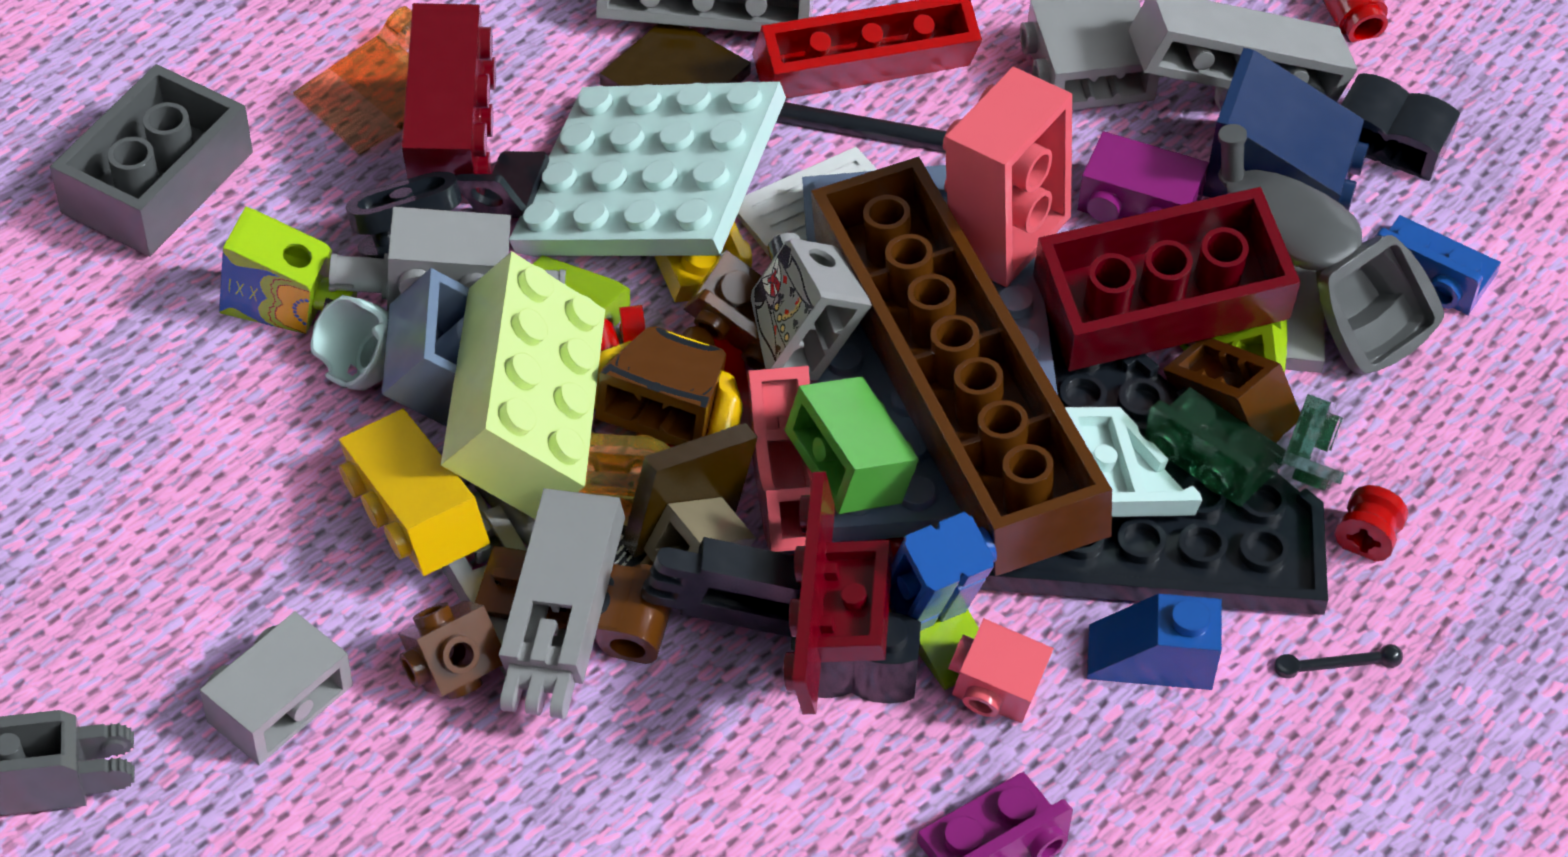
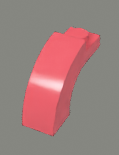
(777, 465)

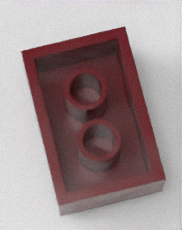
(448, 91)

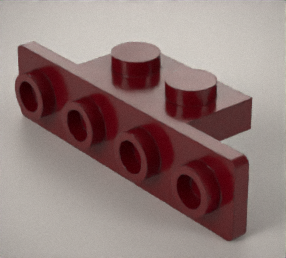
(840, 601)

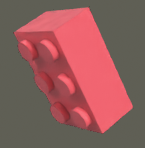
(1011, 171)

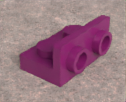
(1001, 823)

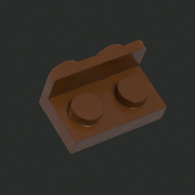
(725, 307)

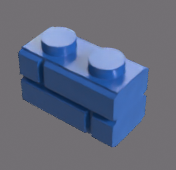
(941, 569)

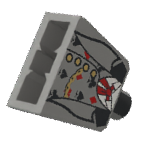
(806, 304)

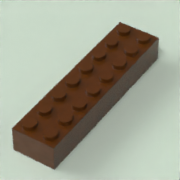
(964, 367)

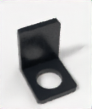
(509, 187)

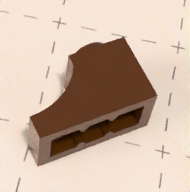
(1239, 383)

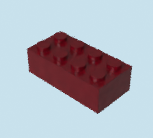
(1165, 278)

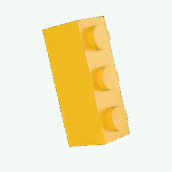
(407, 490)

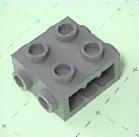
(1087, 51)

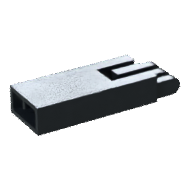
(725, 585)

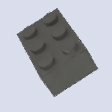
(152, 159)

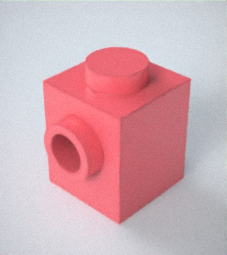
(998, 671)

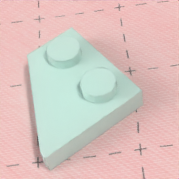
(1132, 465)

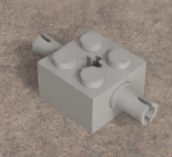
(421, 239)

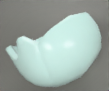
(352, 334)

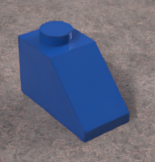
(1159, 643)

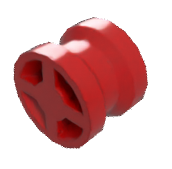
(1372, 522)

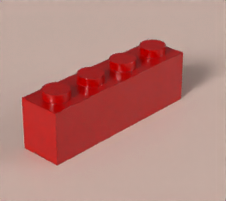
(867, 45)

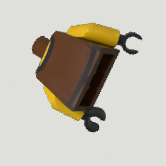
(667, 386)

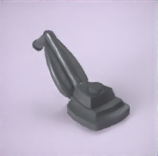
(1369, 290)

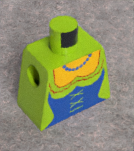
(274, 273)

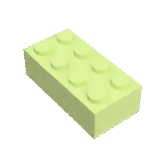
(524, 385)

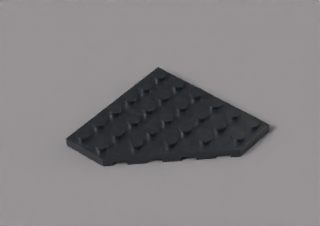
(1248, 555)

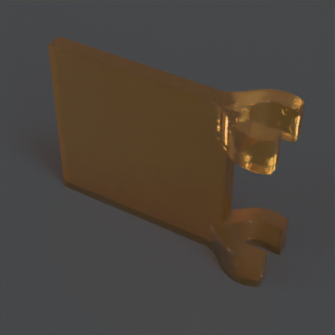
(365, 90)

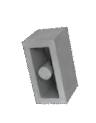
(276, 687)

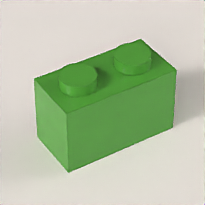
(854, 440)

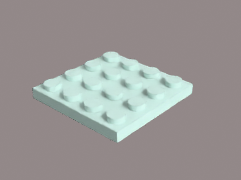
(650, 170)

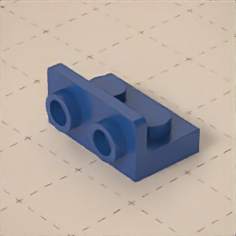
(1454, 269)

